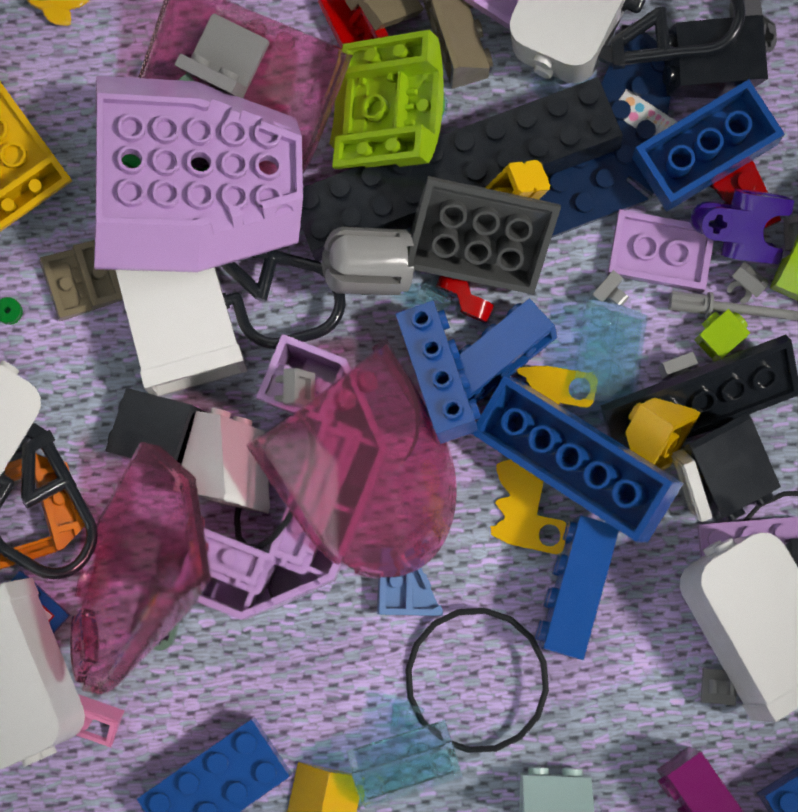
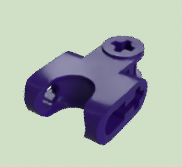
(743, 224)

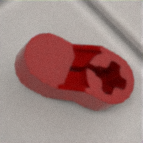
(470, 304)

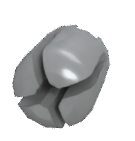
(367, 261)

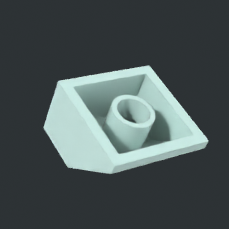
(555, 792)

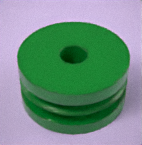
(15, 313)

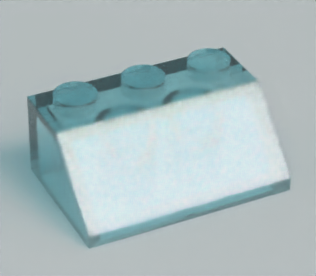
(608, 352)
(404, 764)

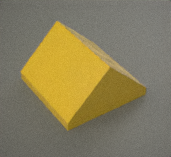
(322, 790)

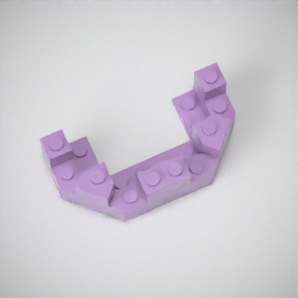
(254, 581)

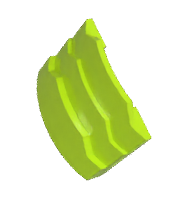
(389, 102)

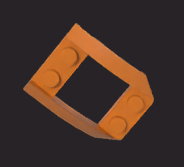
(58, 509)

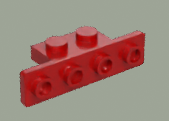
(348, 25)

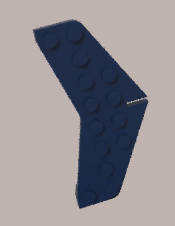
(600, 185)

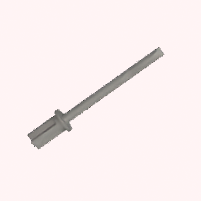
(705, 305)

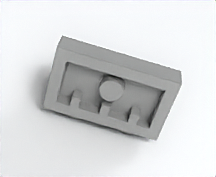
(225, 56)

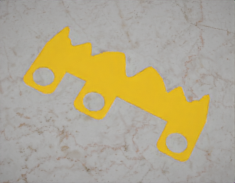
(520, 509)

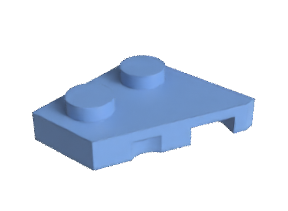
(407, 596)

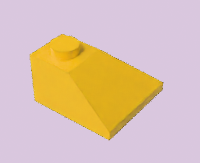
(659, 430)

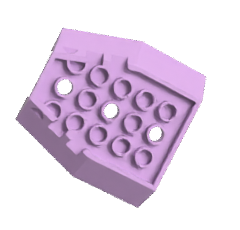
(182, 217)

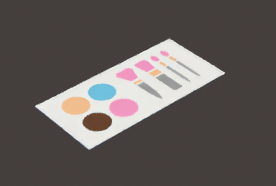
(643, 110)

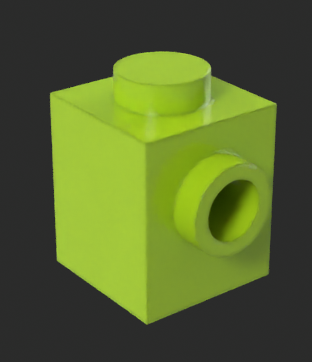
(722, 334)

